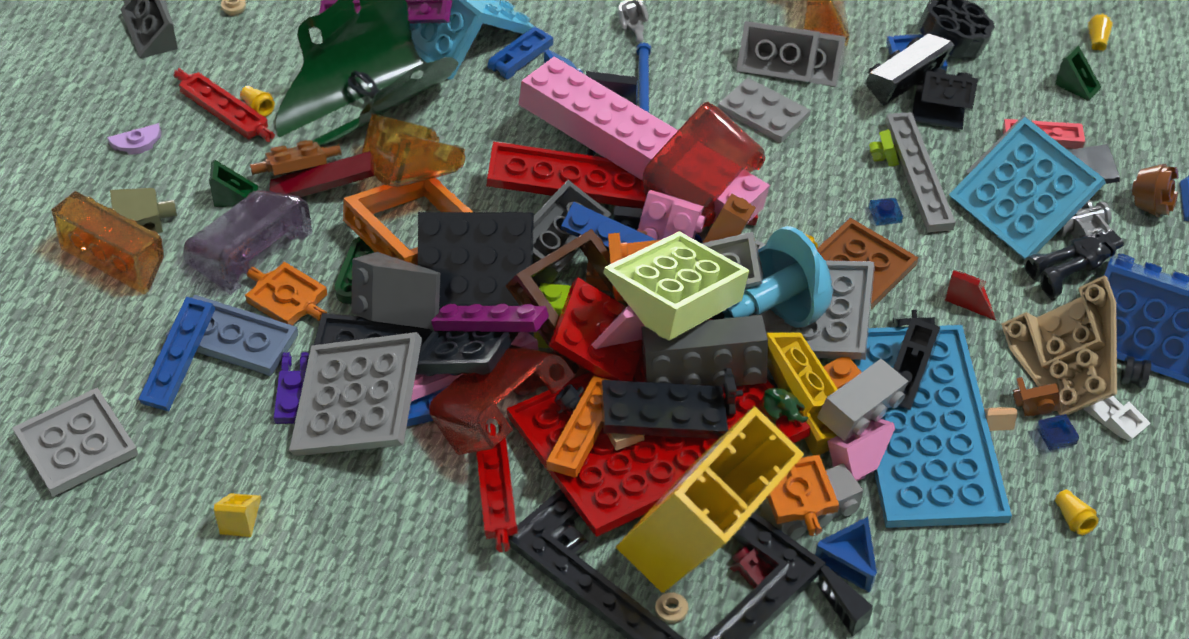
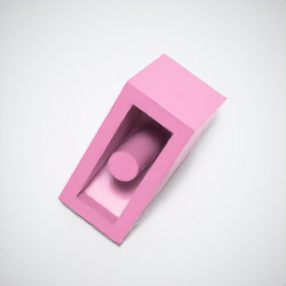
(862, 452)

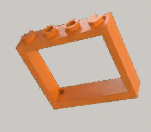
(360, 207)

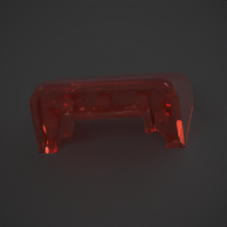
(703, 160)

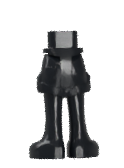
(1087, 254)

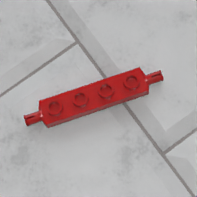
(223, 105)
(497, 493)

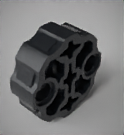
(959, 22)

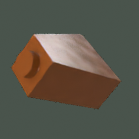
(731, 219)

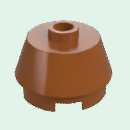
(1156, 189)

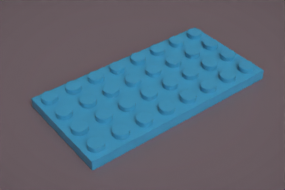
(941, 451)

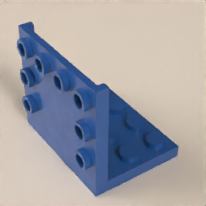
(1151, 315)

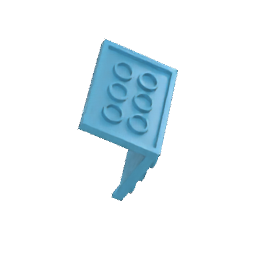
(466, 18)

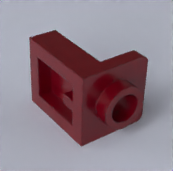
(750, 566)

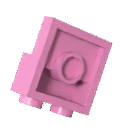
(668, 215)

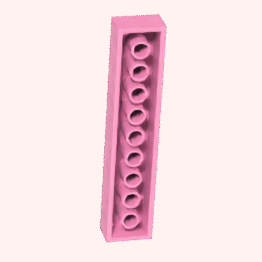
(613, 125)

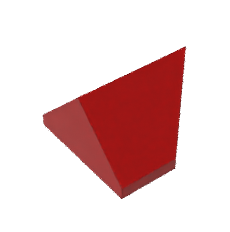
(969, 293)

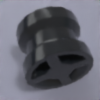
(1135, 372)

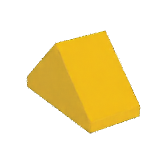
(237, 514)

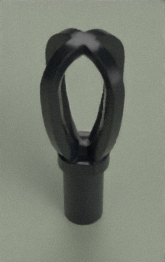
(367, 80)

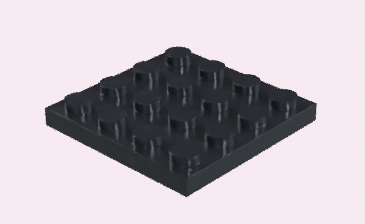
(475, 253)

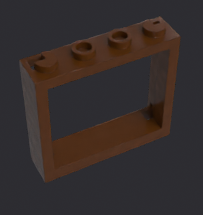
(599, 258)

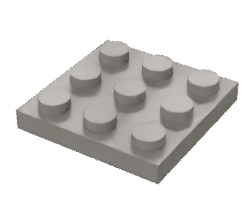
(75, 441)

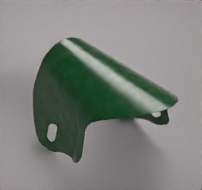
(367, 42)

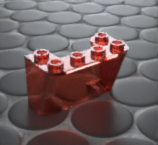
(472, 398)

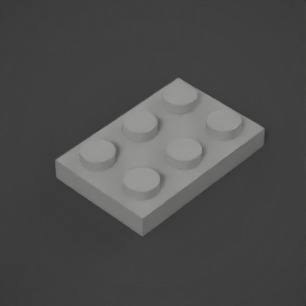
(764, 110)

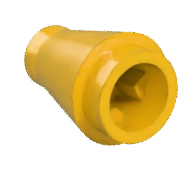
(1099, 31)
(258, 100)
(1077, 513)

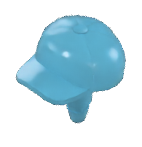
(793, 283)

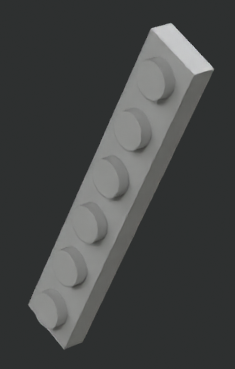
(920, 172)

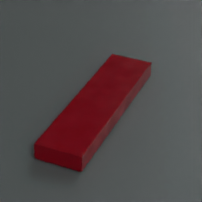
(325, 176)

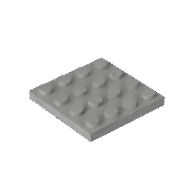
(845, 323)
(356, 395)

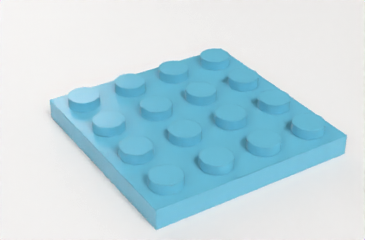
(1027, 188)

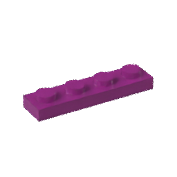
(490, 318)

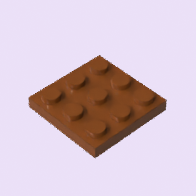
(860, 243)

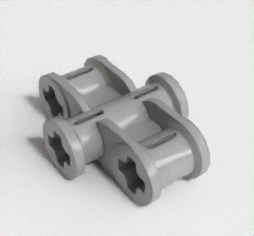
(1088, 221)

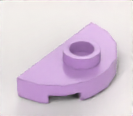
(137, 140)

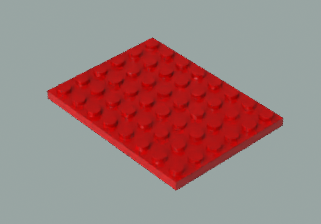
(631, 480)

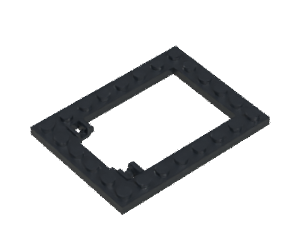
(553, 522)

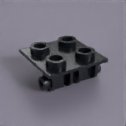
(936, 114)

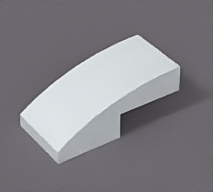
(1120, 419)

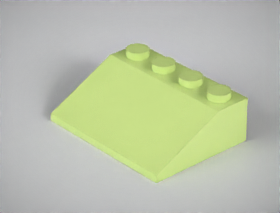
(677, 284)

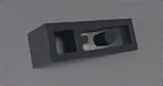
(915, 357)

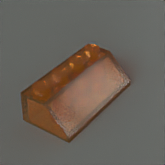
(108, 241)

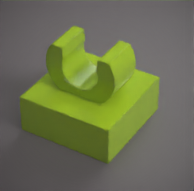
(884, 149)

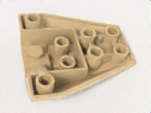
(1071, 347)

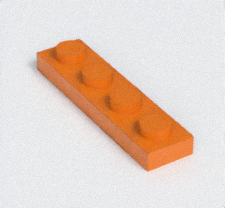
(579, 432)

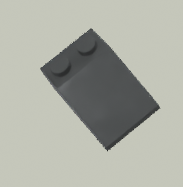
(394, 291)

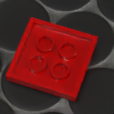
(581, 322)

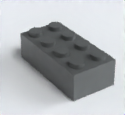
(548, 232)
(705, 352)

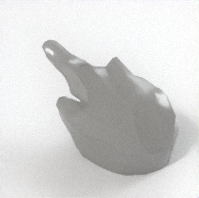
(632, 15)

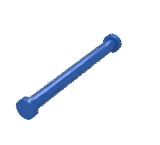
(643, 51)

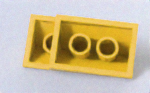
(802, 374)

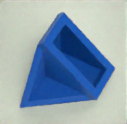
(851, 554)

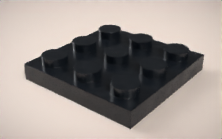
(462, 352)

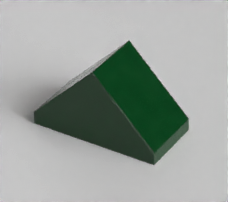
(1077, 75)
(228, 186)

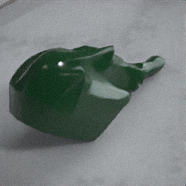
(780, 402)

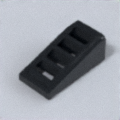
(846, 602)

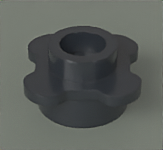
(568, 398)

